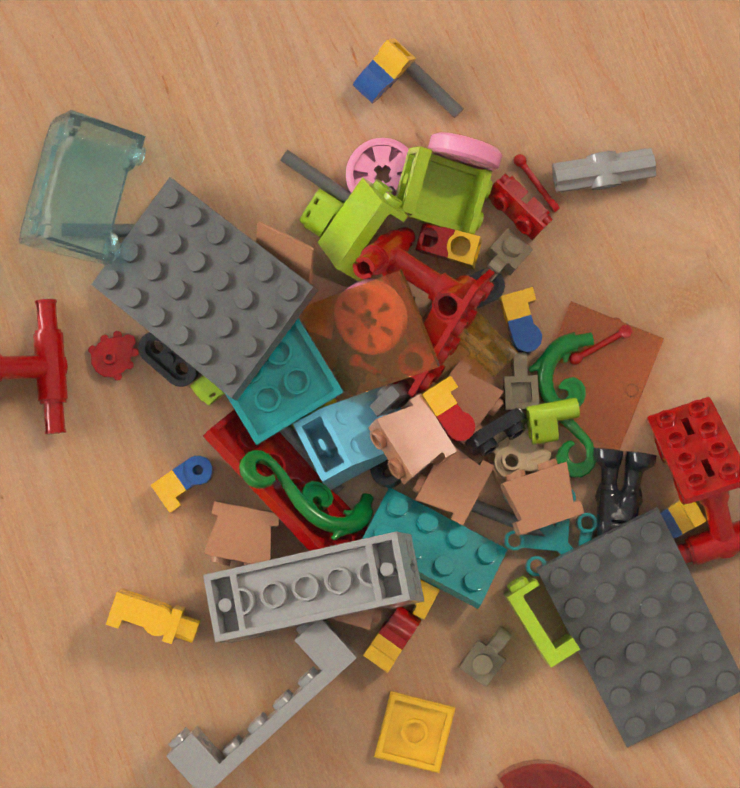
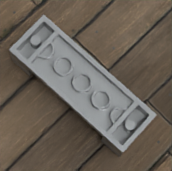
(313, 586)
(207, 766)

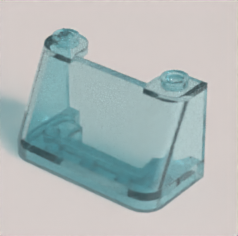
(80, 187)

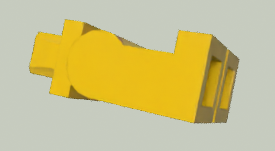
(154, 615)

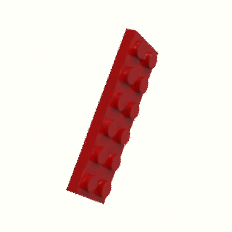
(233, 442)

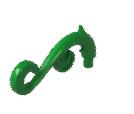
(545, 365)
(303, 500)

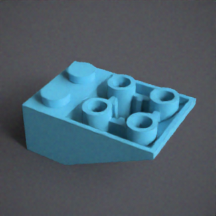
(340, 439)

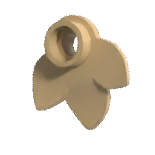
(522, 450)

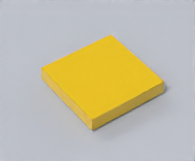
(414, 731)

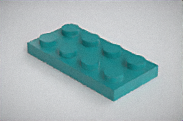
(444, 550)

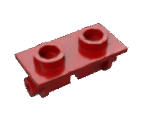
(529, 217)

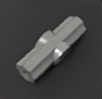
(604, 170)

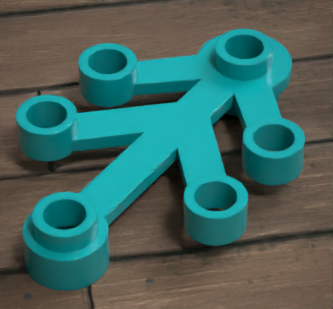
(554, 538)

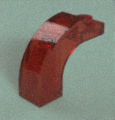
(542, 774)

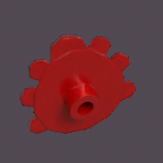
(113, 355)

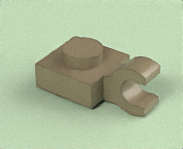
(507, 253)
(521, 388)
(484, 660)

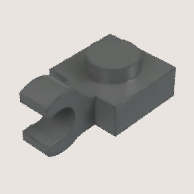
(391, 398)

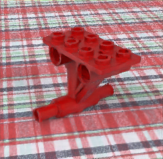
(451, 298)
(46, 366)
(703, 470)

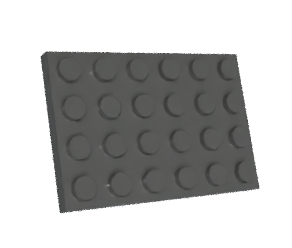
(204, 288)
(641, 627)

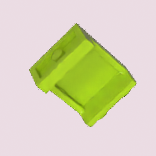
(443, 191)
(358, 223)
(552, 652)

